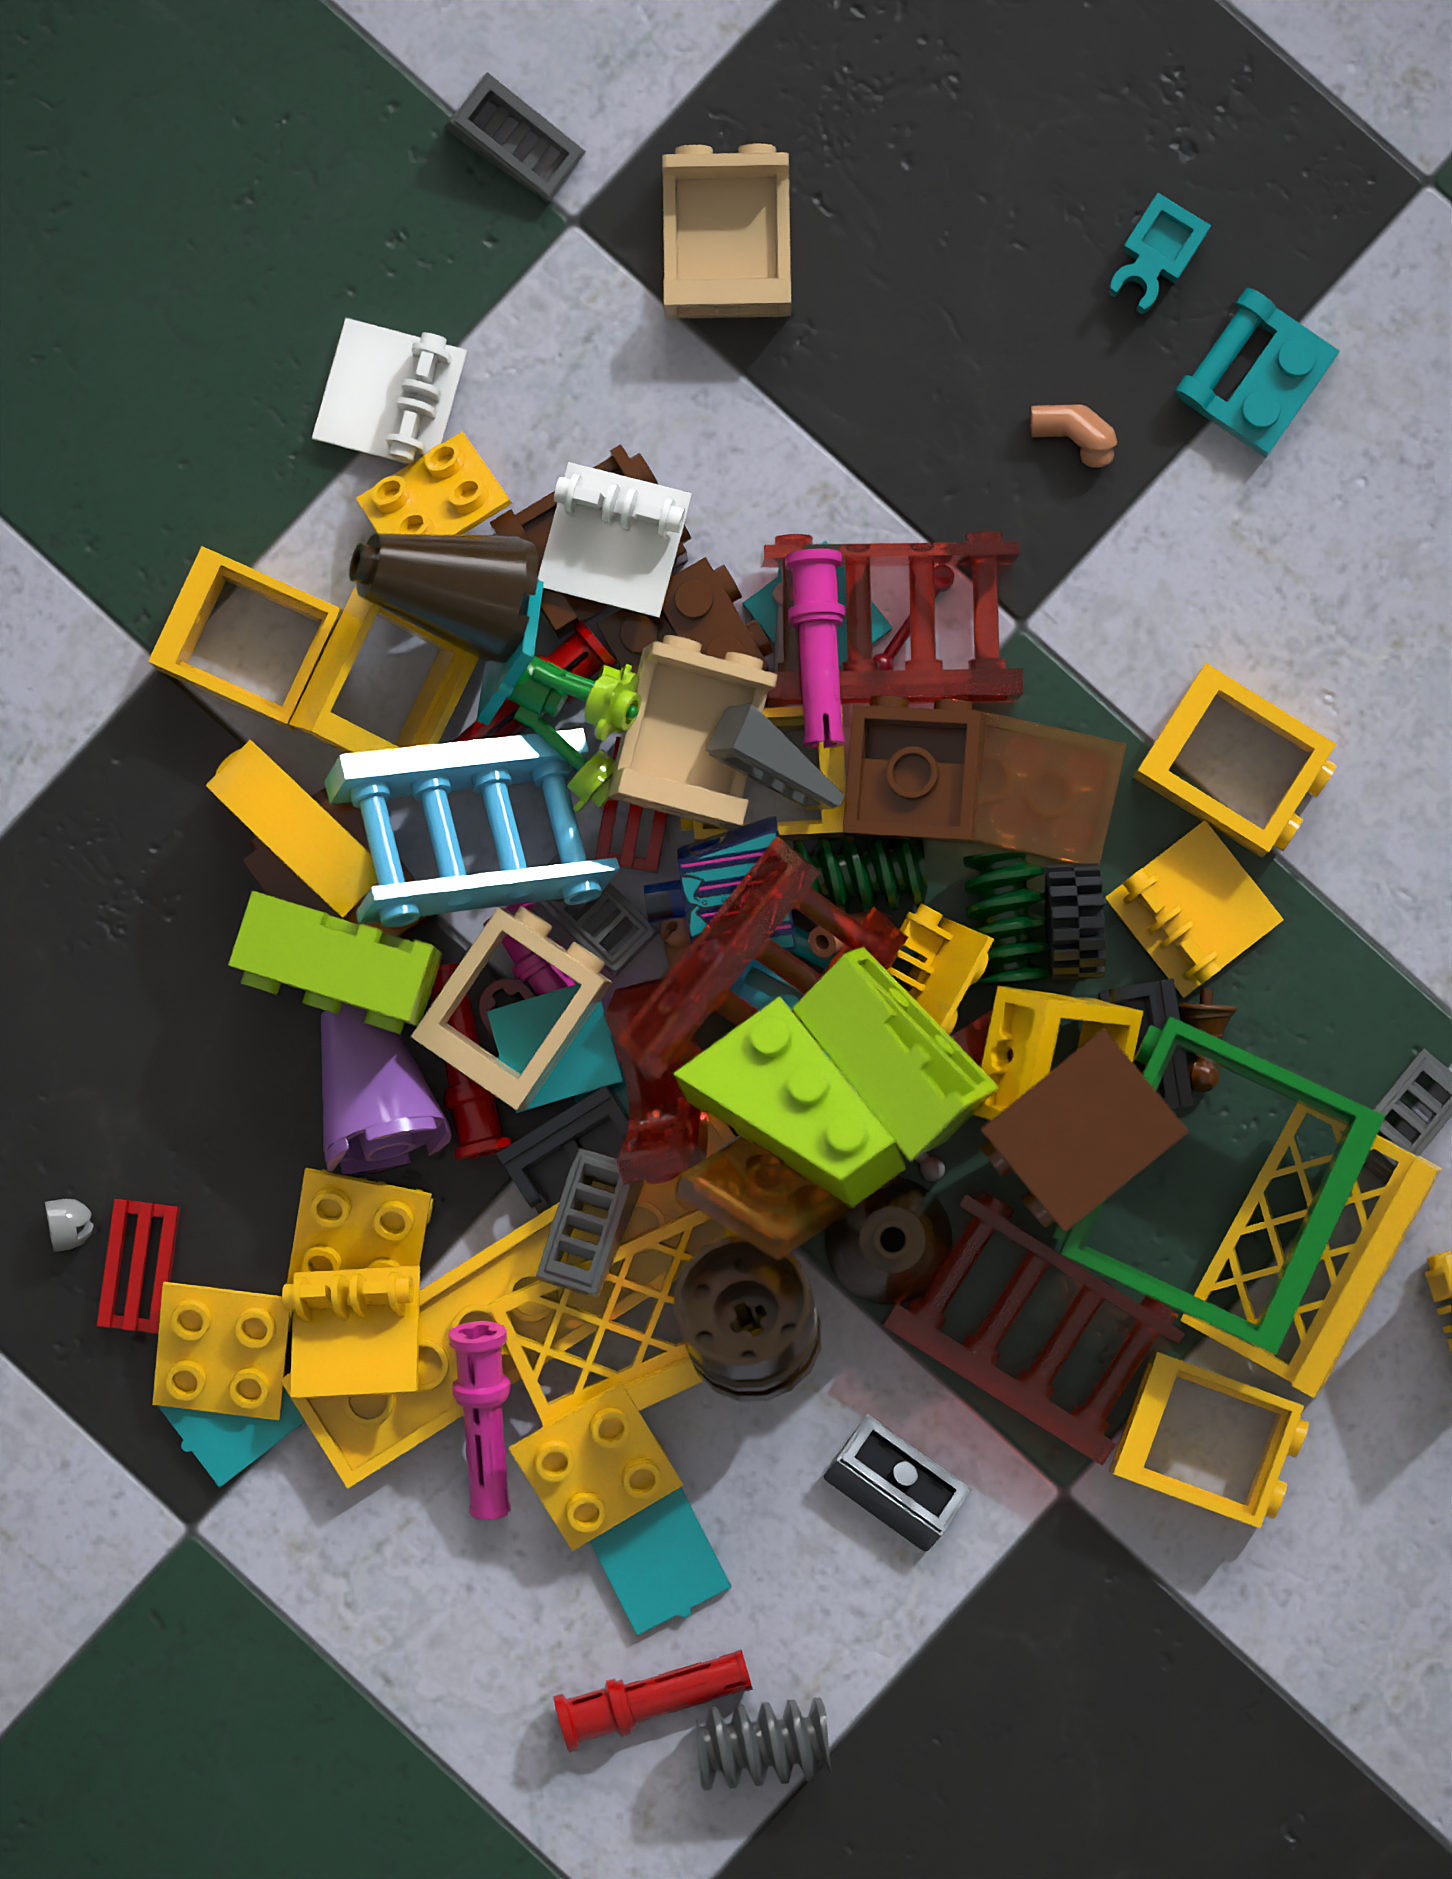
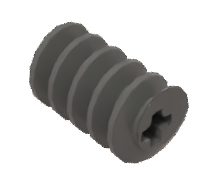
(763, 1743)

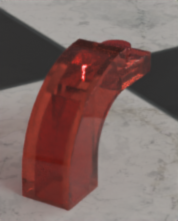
(663, 1128)

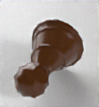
(1213, 1021)

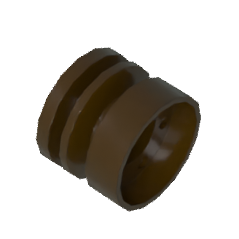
(742, 1285)

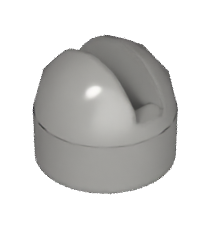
(68, 1223)

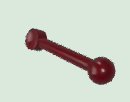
(942, 582)

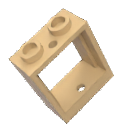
(477, 1063)

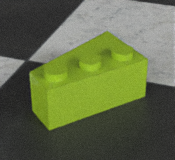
(335, 962)
(893, 1053)
(793, 1101)

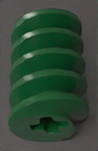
(868, 871)
(1007, 916)

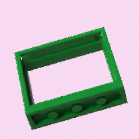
(1318, 1224)

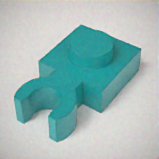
(1162, 246)

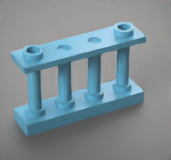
(489, 768)

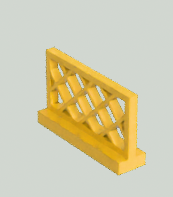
(1360, 1273)
(645, 1379)

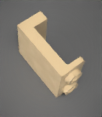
(726, 232)
(664, 752)

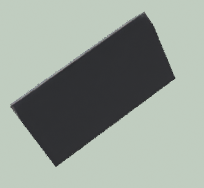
(897, 1483)

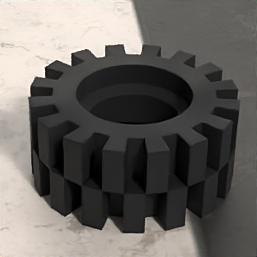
(1075, 921)

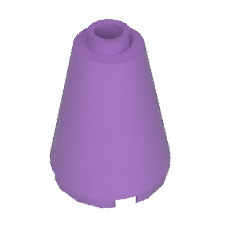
(373, 1097)

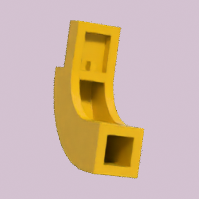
(294, 827)

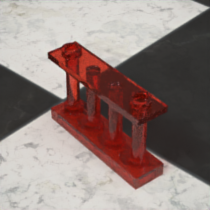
(923, 675)
(734, 939)
(977, 1354)

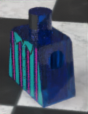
(709, 875)

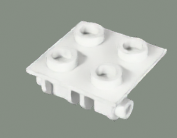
(389, 392)
(613, 539)

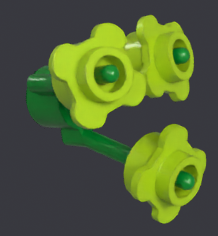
(609, 706)

